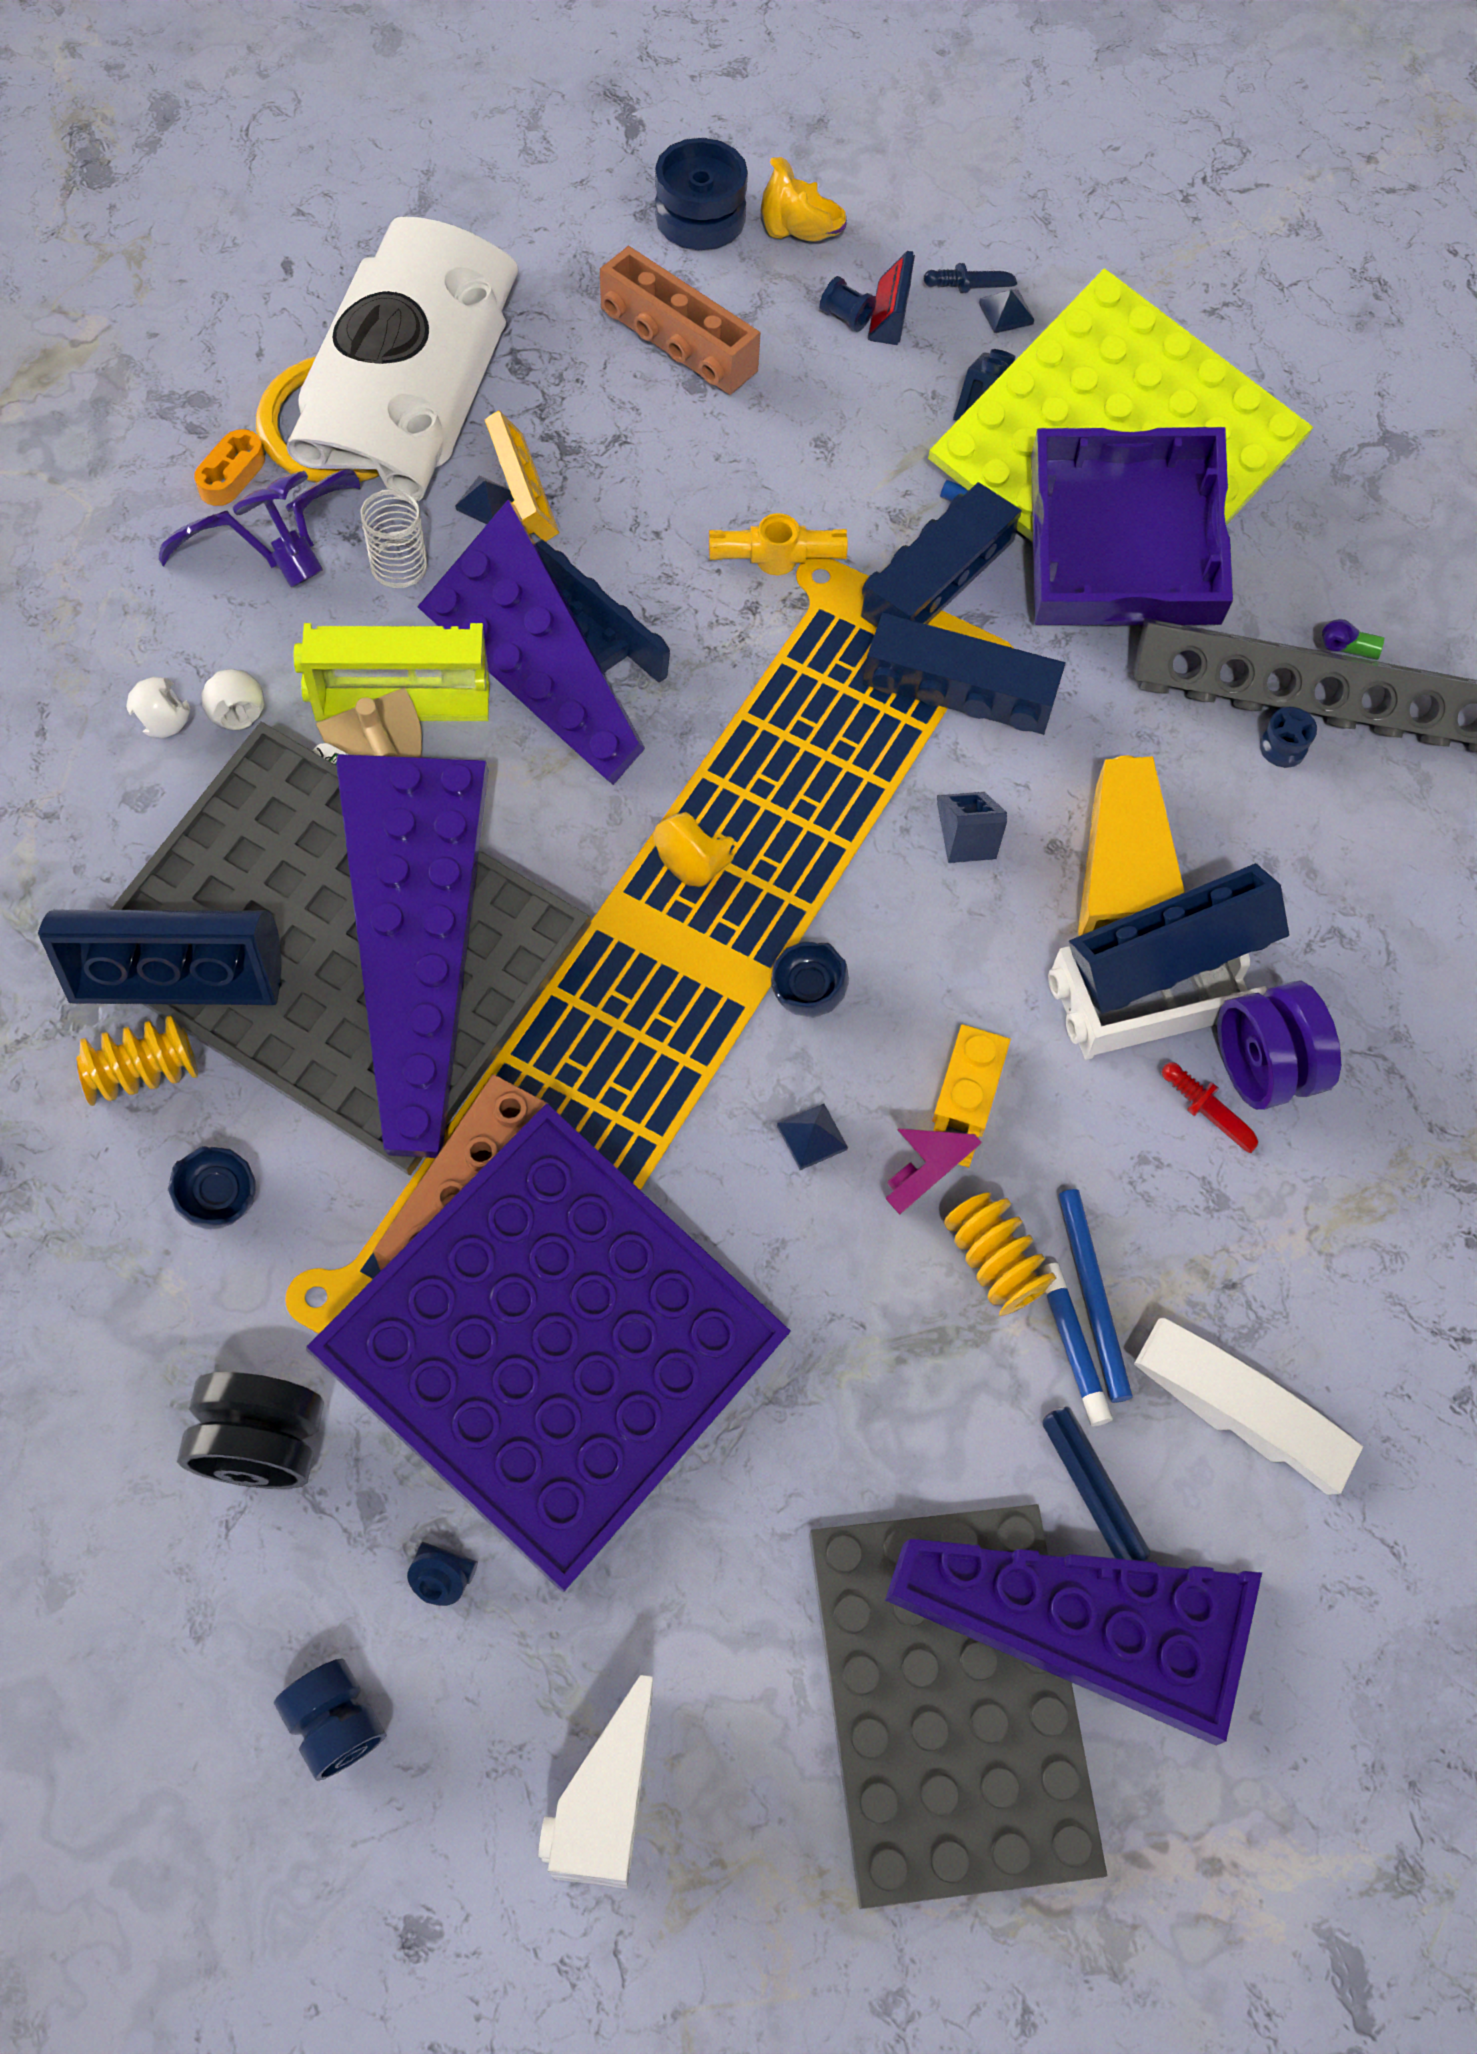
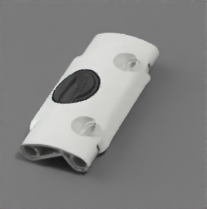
(404, 355)

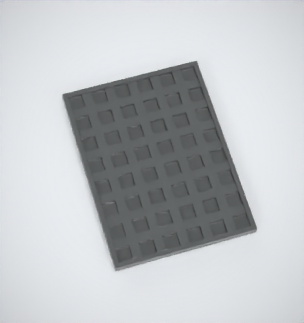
(276, 843)

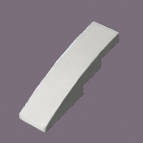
(1249, 1404)

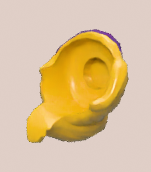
(798, 208)

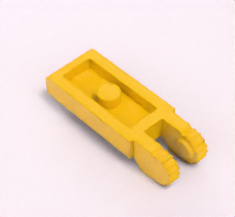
(970, 1083)

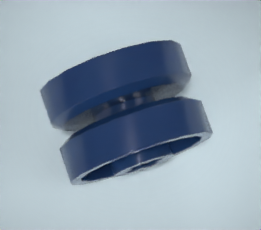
(700, 193)

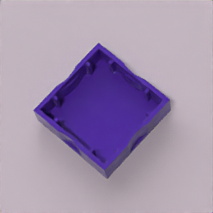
(1130, 526)

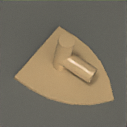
(376, 727)

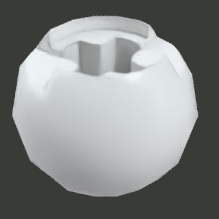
(232, 699)
(158, 707)

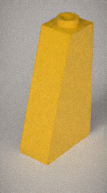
(1129, 846)

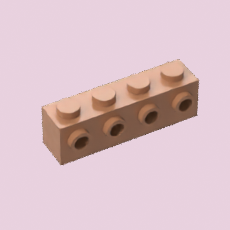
(679, 320)
(484, 1130)

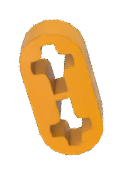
(223, 464)

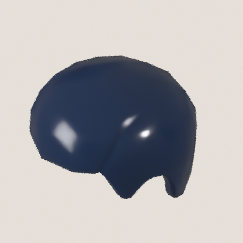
(810, 979)
(212, 1187)

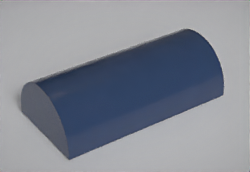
(164, 956)

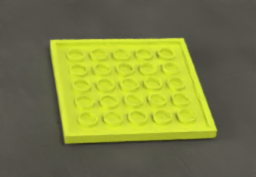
(1123, 369)

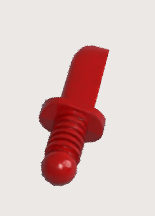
(1210, 1106)

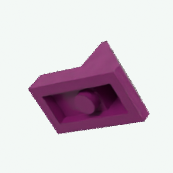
(940, 1153)

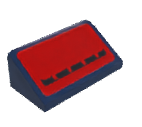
(892, 301)

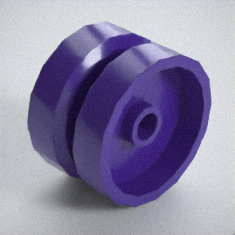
(1279, 1045)

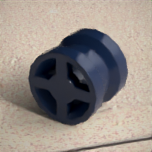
(1288, 737)

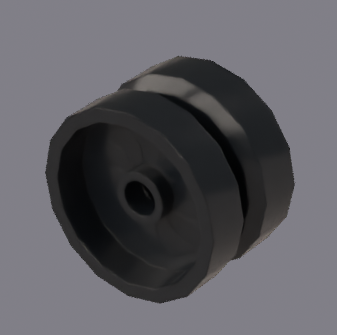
(251, 1430)

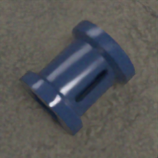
(847, 303)

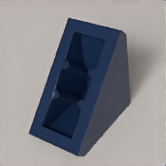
(971, 826)

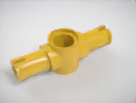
(778, 544)

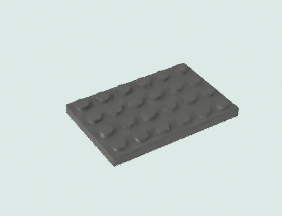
(949, 1752)

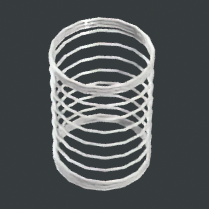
(396, 536)

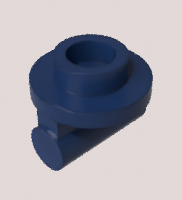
(440, 1575)

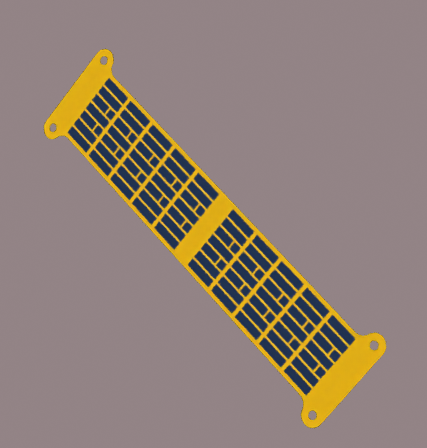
(680, 968)

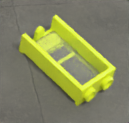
(436, 665)

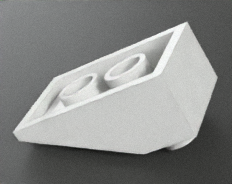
(599, 1808)

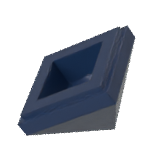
(1006, 311)
(483, 499)
(812, 1136)

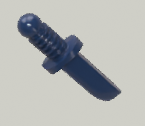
(965, 279)

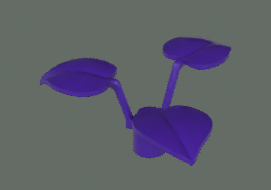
(291, 552)

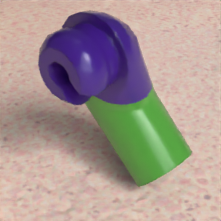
(1346, 638)

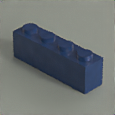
(942, 558)
(963, 673)
(1180, 937)

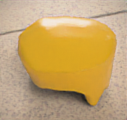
(689, 851)

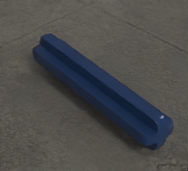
(1095, 1485)

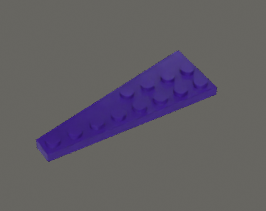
(413, 880)

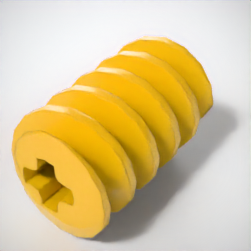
(135, 1059)
(998, 1252)

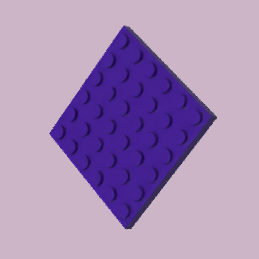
(550, 1345)

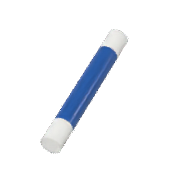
(1076, 1348)

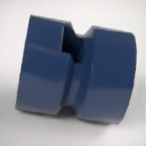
(329, 1718)

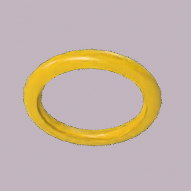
(268, 429)

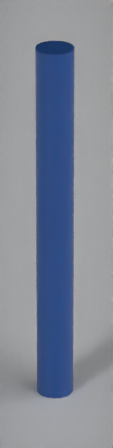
(1095, 1296)

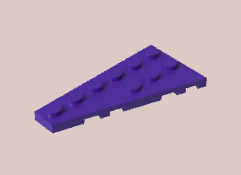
(535, 642)
(1116, 1626)

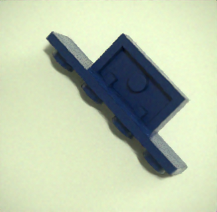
(608, 627)

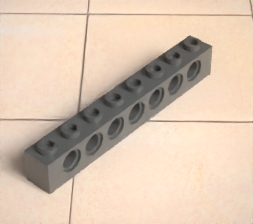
(1449, 693)

